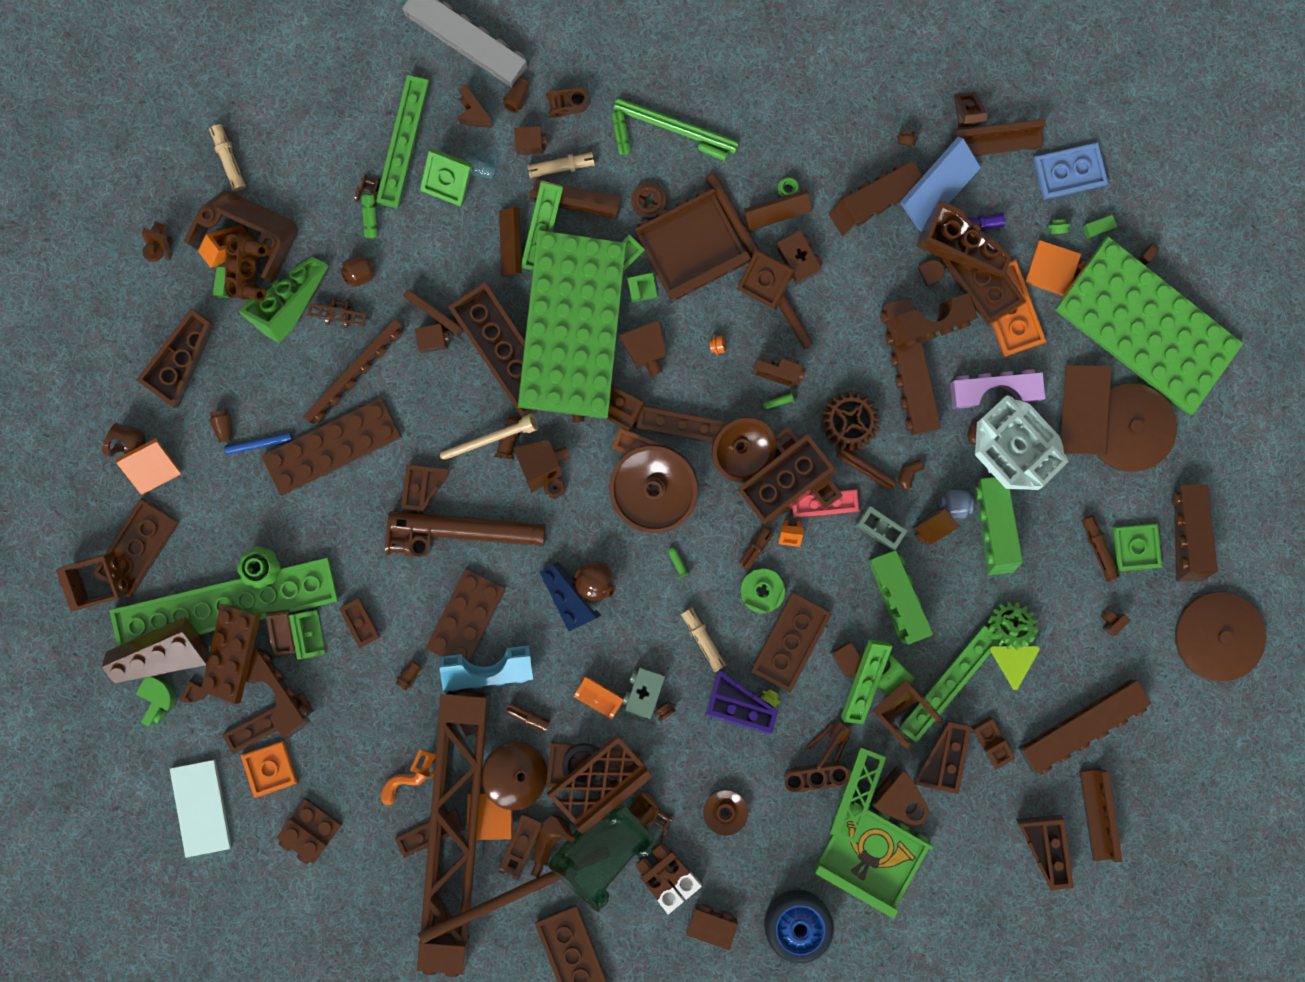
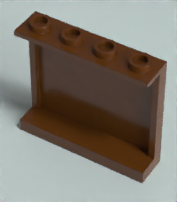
(691, 245)

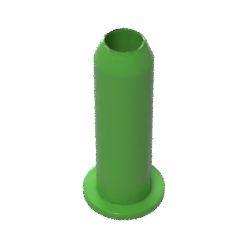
(715, 152)
(778, 401)
(678, 562)

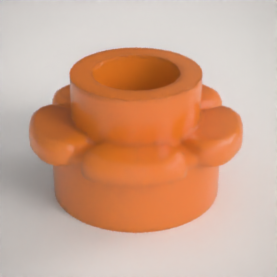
(717, 344)

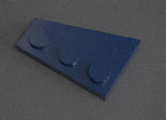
(570, 604)

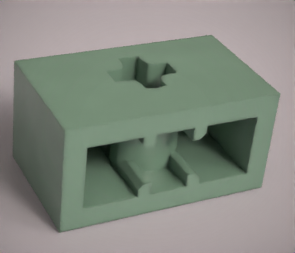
(880, 528)
(643, 706)

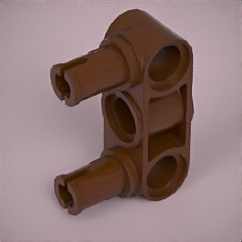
(241, 266)

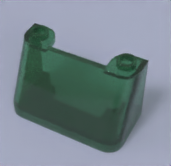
(601, 855)

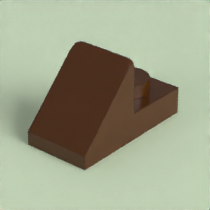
(969, 110)
(476, 114)

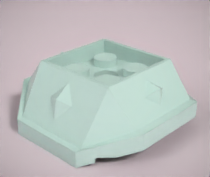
(1018, 445)

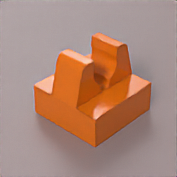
(791, 535)

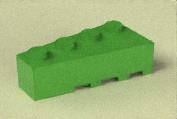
(998, 527)
(900, 597)

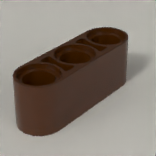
(827, 780)

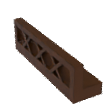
(1003, 137)
(582, 199)
(1099, 811)

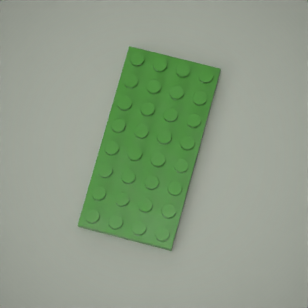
(571, 325)
(1148, 326)

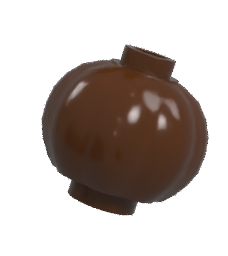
(595, 581)

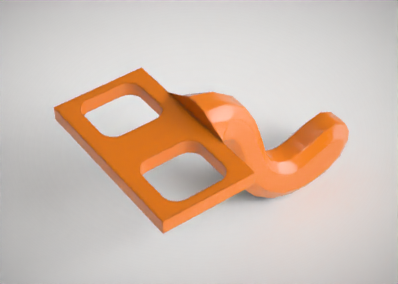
(421, 775)

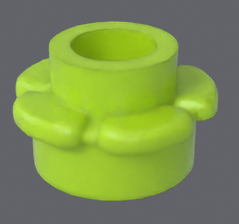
(770, 697)

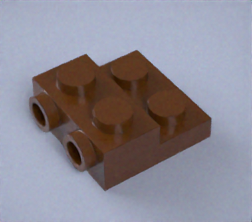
(786, 372)
(308, 832)

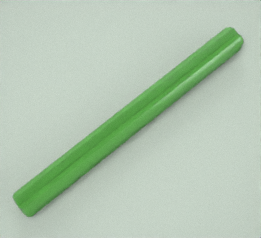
(676, 125)

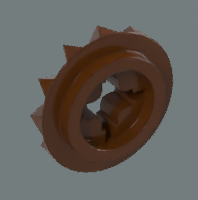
(644, 191)

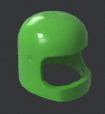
(894, 676)

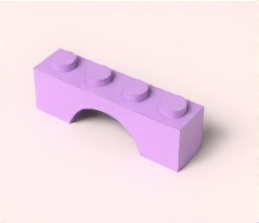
(1024, 387)

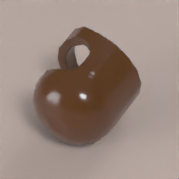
(129, 435)

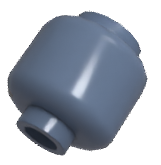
(957, 503)

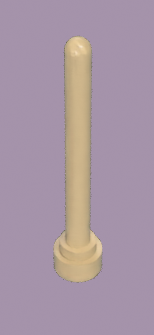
(526, 424)

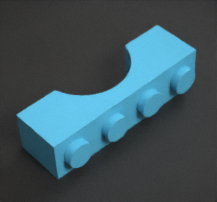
(460, 674)

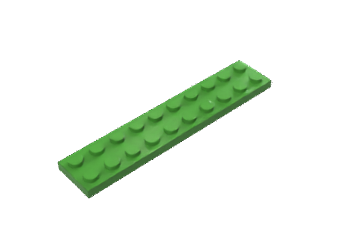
(294, 589)

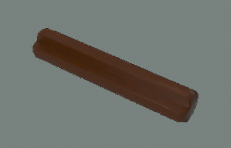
(866, 468)

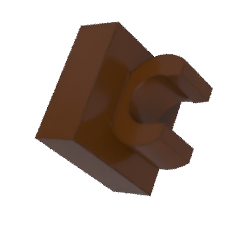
(1115, 622)

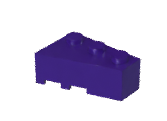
(738, 706)

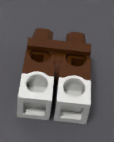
(666, 870)

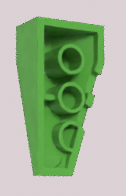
(285, 300)

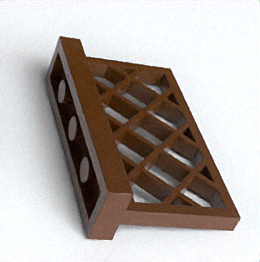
(608, 799)

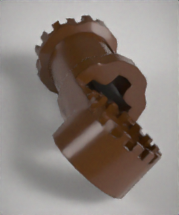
(506, 444)

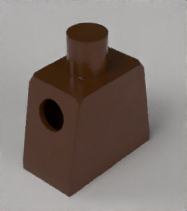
(645, 347)
(540, 462)

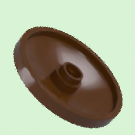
(1139, 428)
(654, 488)
(1220, 636)

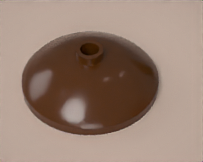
(756, 451)
(501, 773)

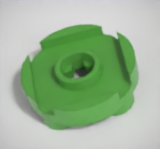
(767, 602)

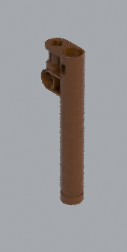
(426, 526)

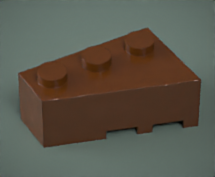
(1050, 848)

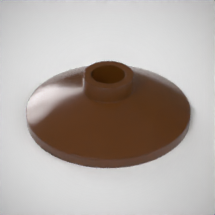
(730, 823)

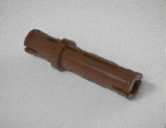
(1100, 547)

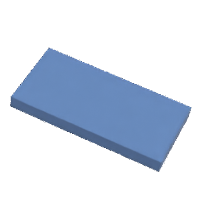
(940, 182)

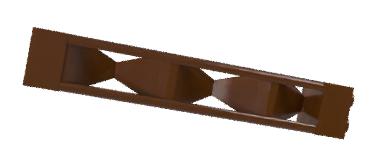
(451, 950)

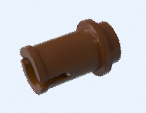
(408, 675)

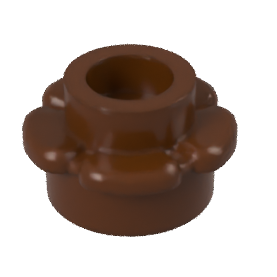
(907, 138)
(548, 488)

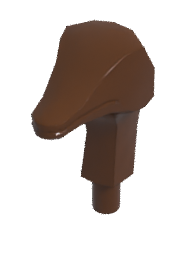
(552, 830)

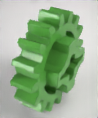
(1013, 625)

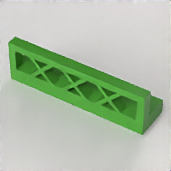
(848, 792)

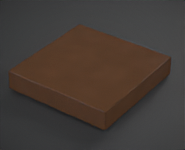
(766, 279)

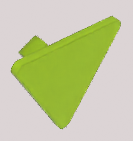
(1014, 662)

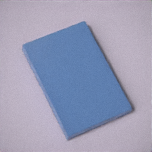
(1070, 171)

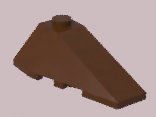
(959, 240)

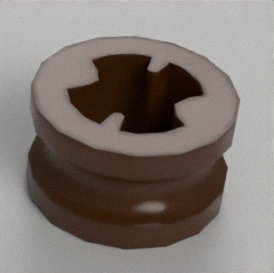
(664, 710)

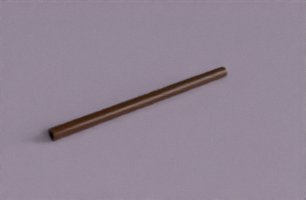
(751, 246)
(487, 907)

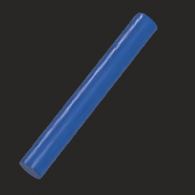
(258, 443)

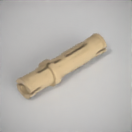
(224, 149)
(560, 165)
(698, 630)

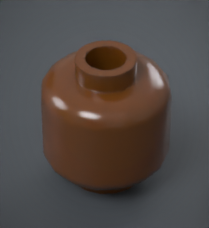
(357, 270)

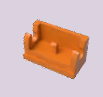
(598, 697)

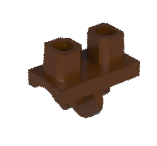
(157, 243)

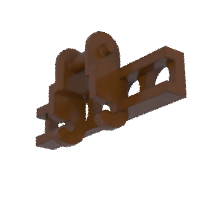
(330, 310)

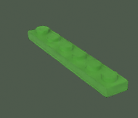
(402, 141)
(950, 683)

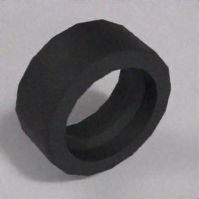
(582, 747)

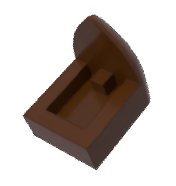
(644, 808)

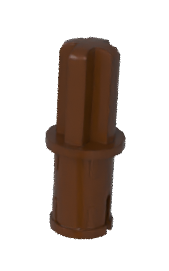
(756, 548)
(528, 717)

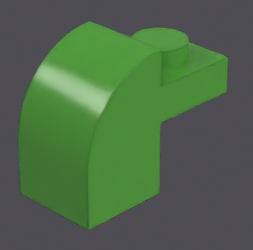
(160, 694)

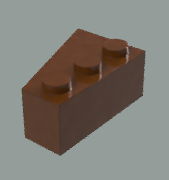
(946, 759)

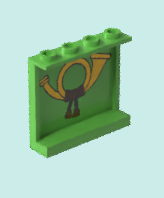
(878, 864)

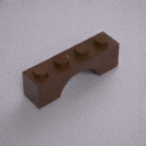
(913, 326)
(288, 714)

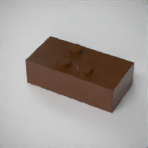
(787, 480)

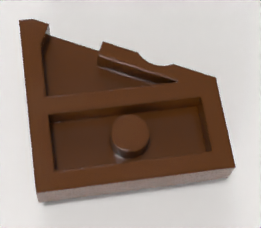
(421, 486)

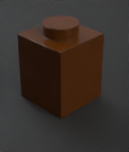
(529, 140)
(432, 338)
(847, 659)

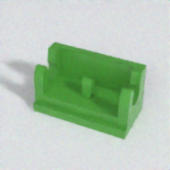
(307, 634)

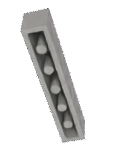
(467, 39)

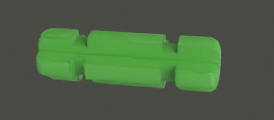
(621, 133)
(369, 215)

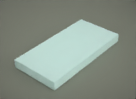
(200, 808)

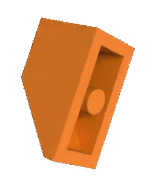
(214, 245)

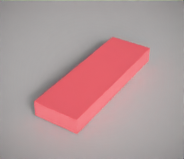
(811, 507)

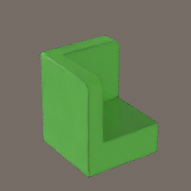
(642, 287)

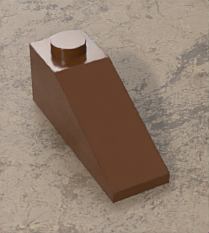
(934, 527)

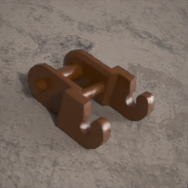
(361, 189)
(662, 815)

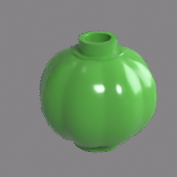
(250, 563)

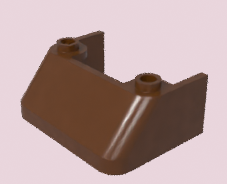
(275, 229)

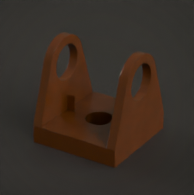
(897, 703)
(896, 794)

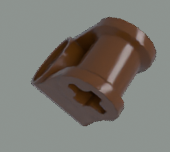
(565, 102)

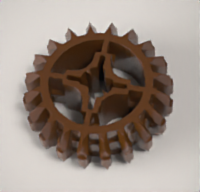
(858, 426)

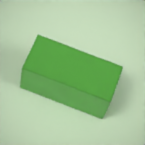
(1102, 225)
(219, 283)

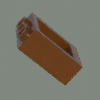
(77, 596)

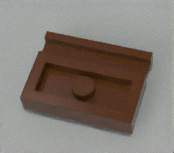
(624, 408)

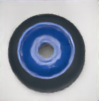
(793, 909)

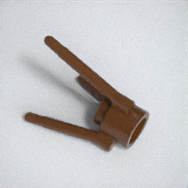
(839, 735)

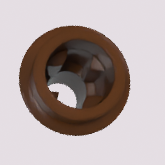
(515, 97)
(221, 425)

